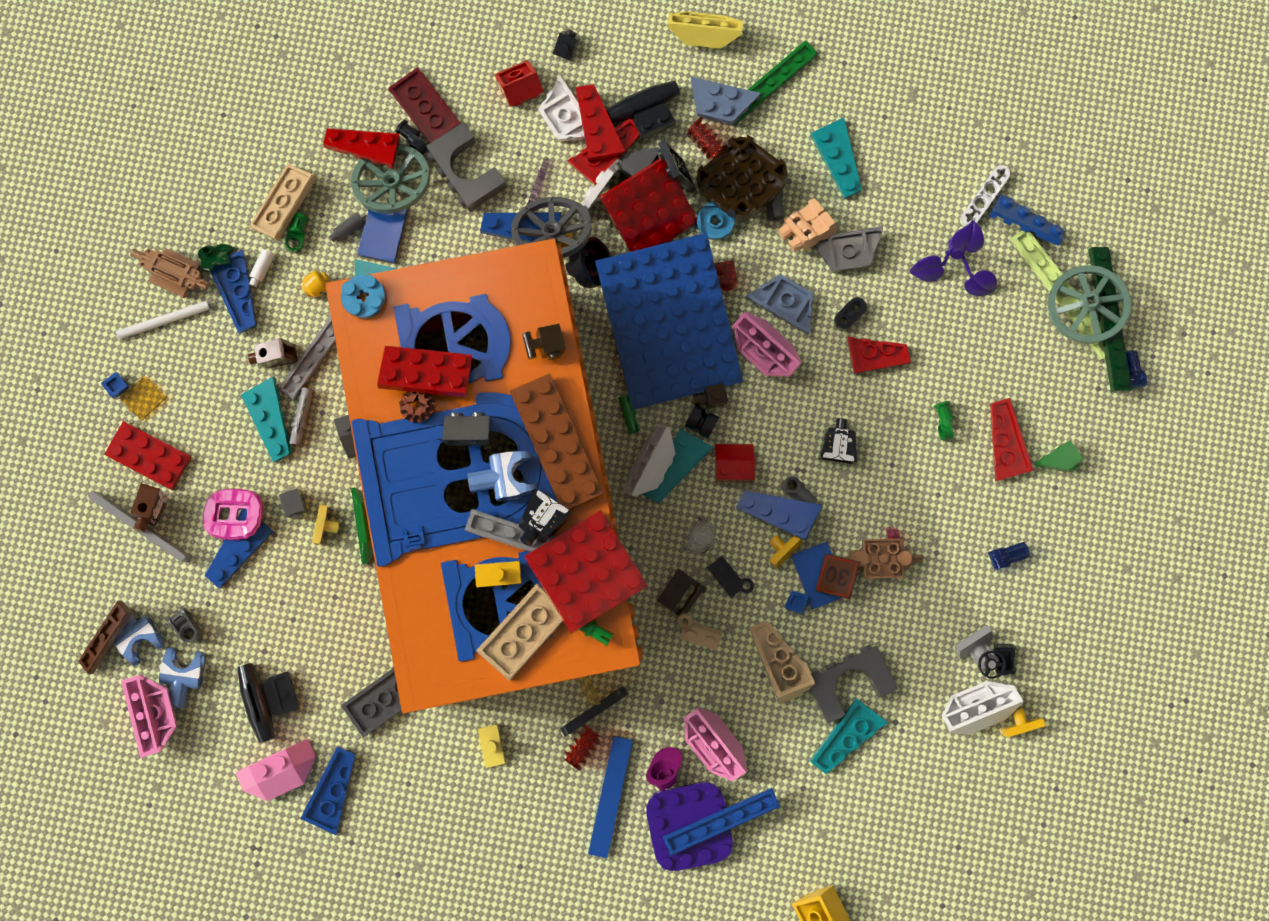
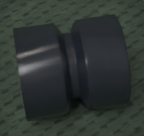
(701, 421)

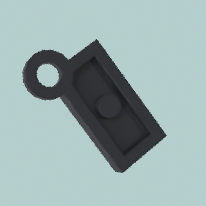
(728, 577)

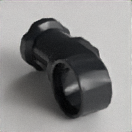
(411, 136)

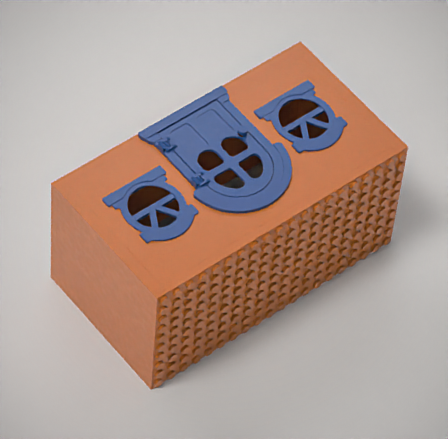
(415, 537)

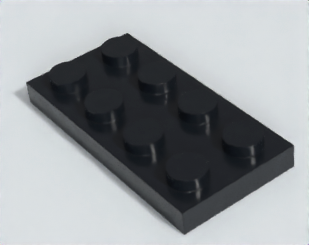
(676, 166)

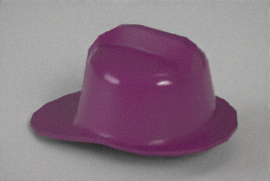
(664, 768)

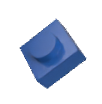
(115, 385)
(797, 603)

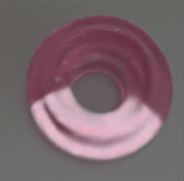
(892, 533)

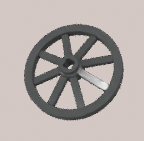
(552, 228)

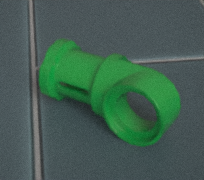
(296, 232)
(945, 415)

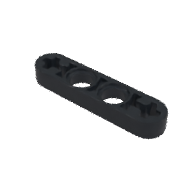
(594, 711)

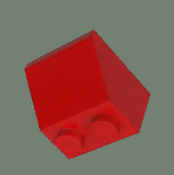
(519, 83)
(734, 463)

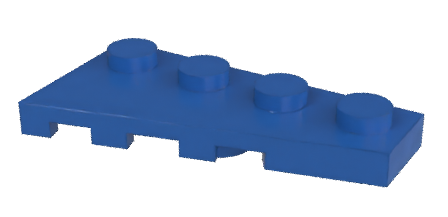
(1027, 220)
(500, 224)
(236, 291)
(783, 513)
(235, 553)

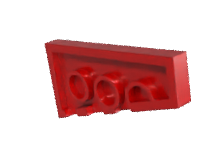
(374, 146)

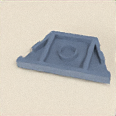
(721, 101)
(786, 301)

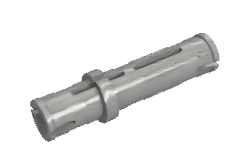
(306, 394)

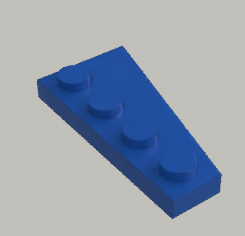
(329, 795)

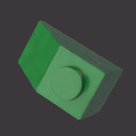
(1061, 459)

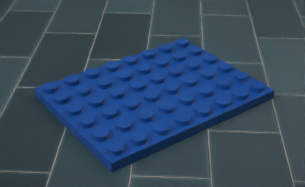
(669, 320)

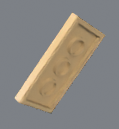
(283, 202)
(521, 633)

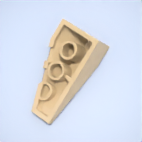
(785, 670)

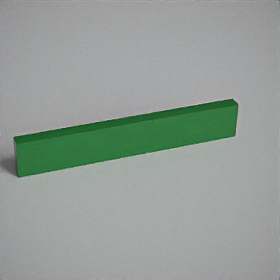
(781, 74)

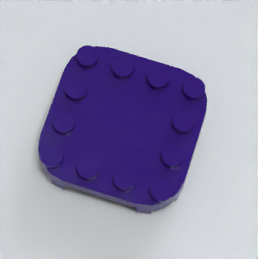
(682, 806)

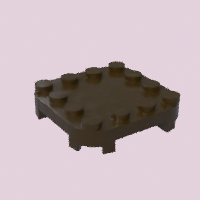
(742, 178)

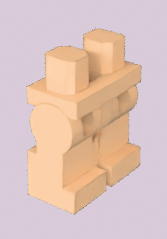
(807, 227)

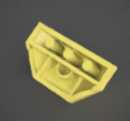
(704, 29)

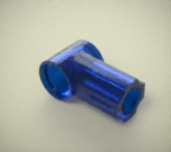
(1137, 376)
(1004, 556)

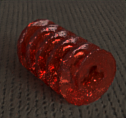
(704, 139)
(582, 747)

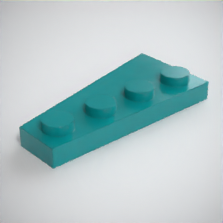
(847, 735)

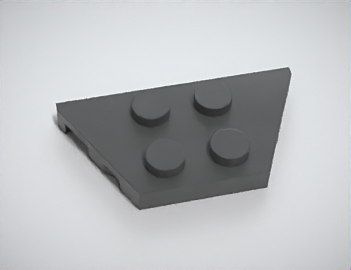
(850, 249)

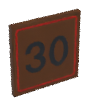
(838, 576)

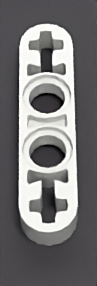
(983, 195)

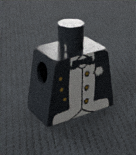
(839, 444)
(542, 518)

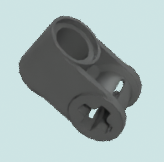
(182, 623)

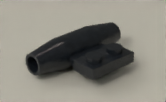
(647, 109)
(264, 699)

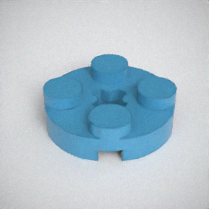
(714, 232)
(373, 302)

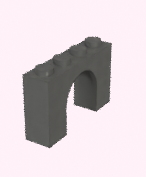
(470, 192)
(869, 662)

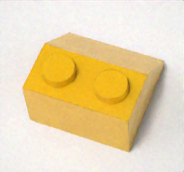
(821, 906)

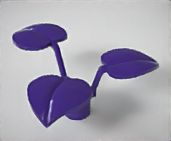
(966, 239)

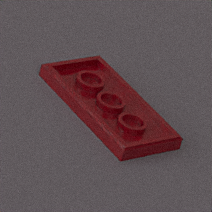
(423, 105)

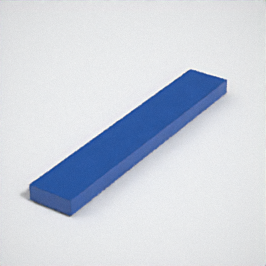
(610, 797)
(721, 821)

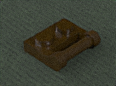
(675, 591)

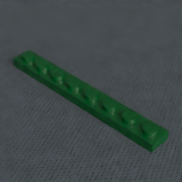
(1114, 347)

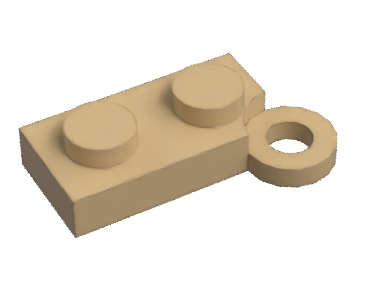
(698, 633)

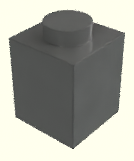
(293, 503)

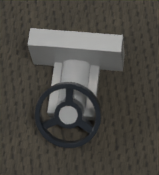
(981, 654)

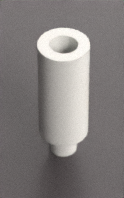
(261, 267)

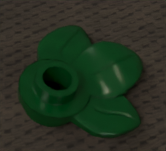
(214, 256)

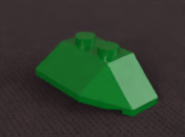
(362, 527)

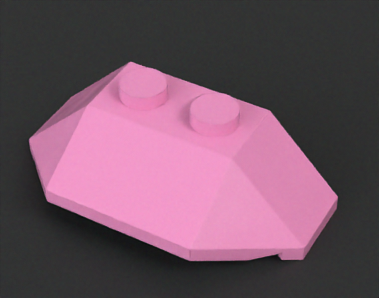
(765, 346)
(149, 713)
(714, 744)
(278, 772)

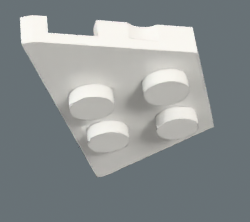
(562, 113)
(602, 181)

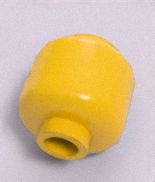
(314, 284)

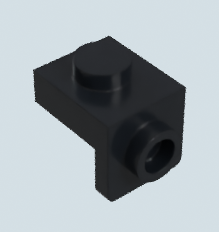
(566, 44)
(1008, 653)

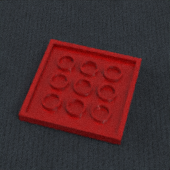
(649, 208)
(585, 571)

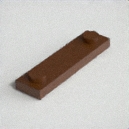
(105, 637)

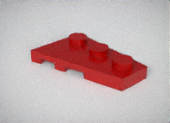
(876, 355)

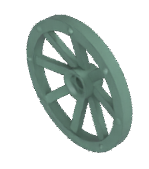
(391, 182)
(1124, 296)

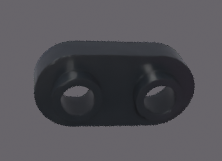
(850, 314)

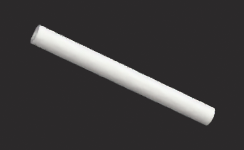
(162, 320)

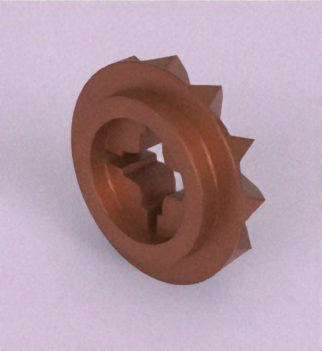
(422, 413)

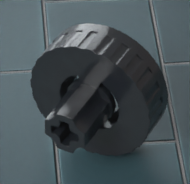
(583, 266)

